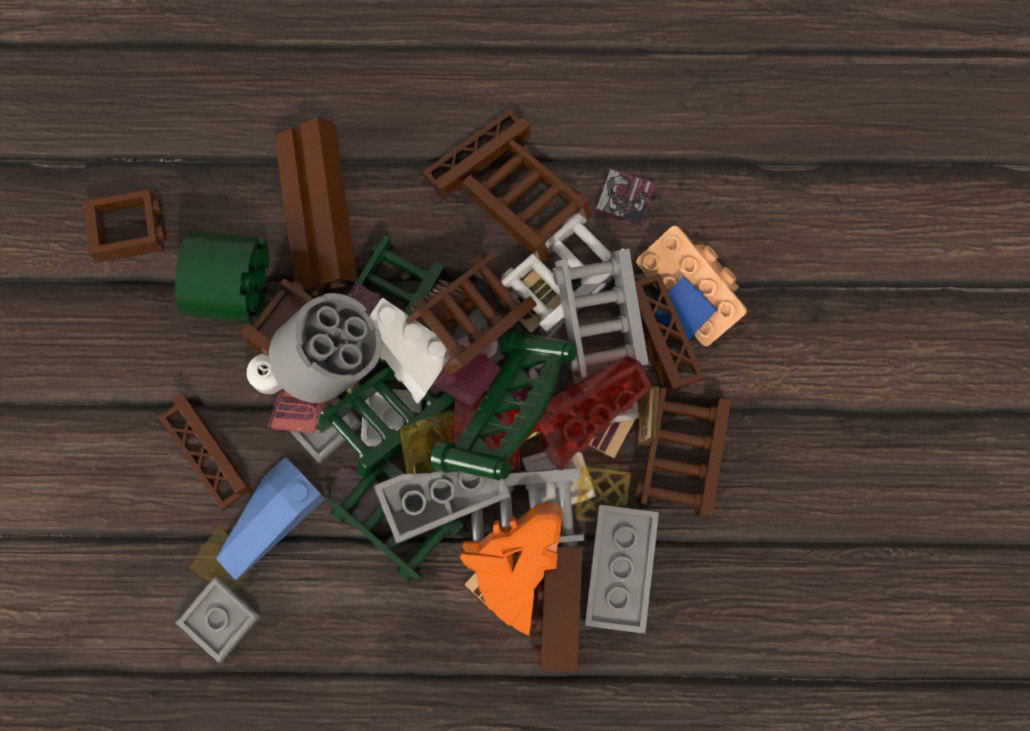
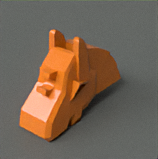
(508, 578)

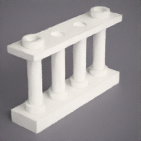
(550, 318)

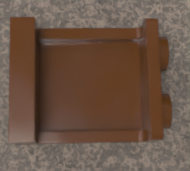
(279, 311)

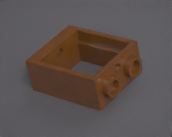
(96, 233)

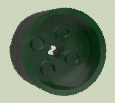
(221, 276)

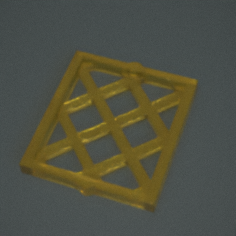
(594, 484)

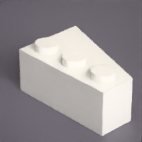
(409, 349)

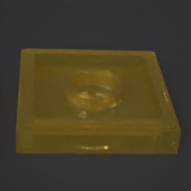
(421, 437)

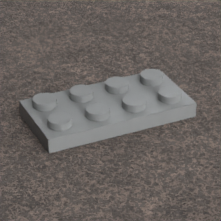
(621, 569)

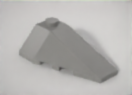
(432, 499)

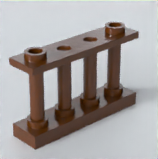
(517, 223)
(478, 338)
(708, 471)

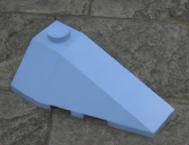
(272, 512)

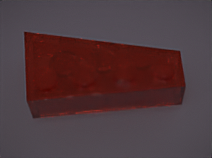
(588, 408)

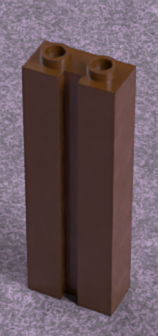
(316, 208)

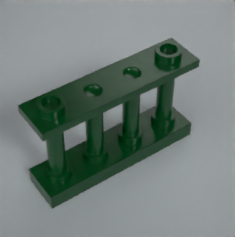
(427, 277)
(374, 458)
(407, 569)

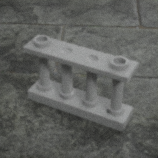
(623, 294)
(534, 483)

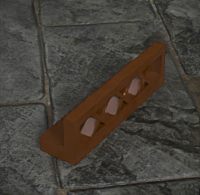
(479, 158)
(656, 343)
(209, 443)

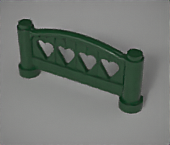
(523, 351)

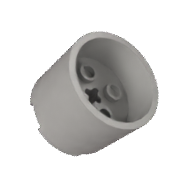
(324, 348)

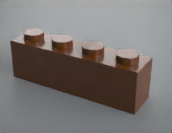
(560, 613)

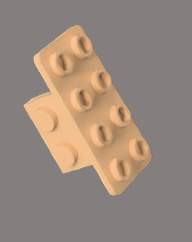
(677, 257)

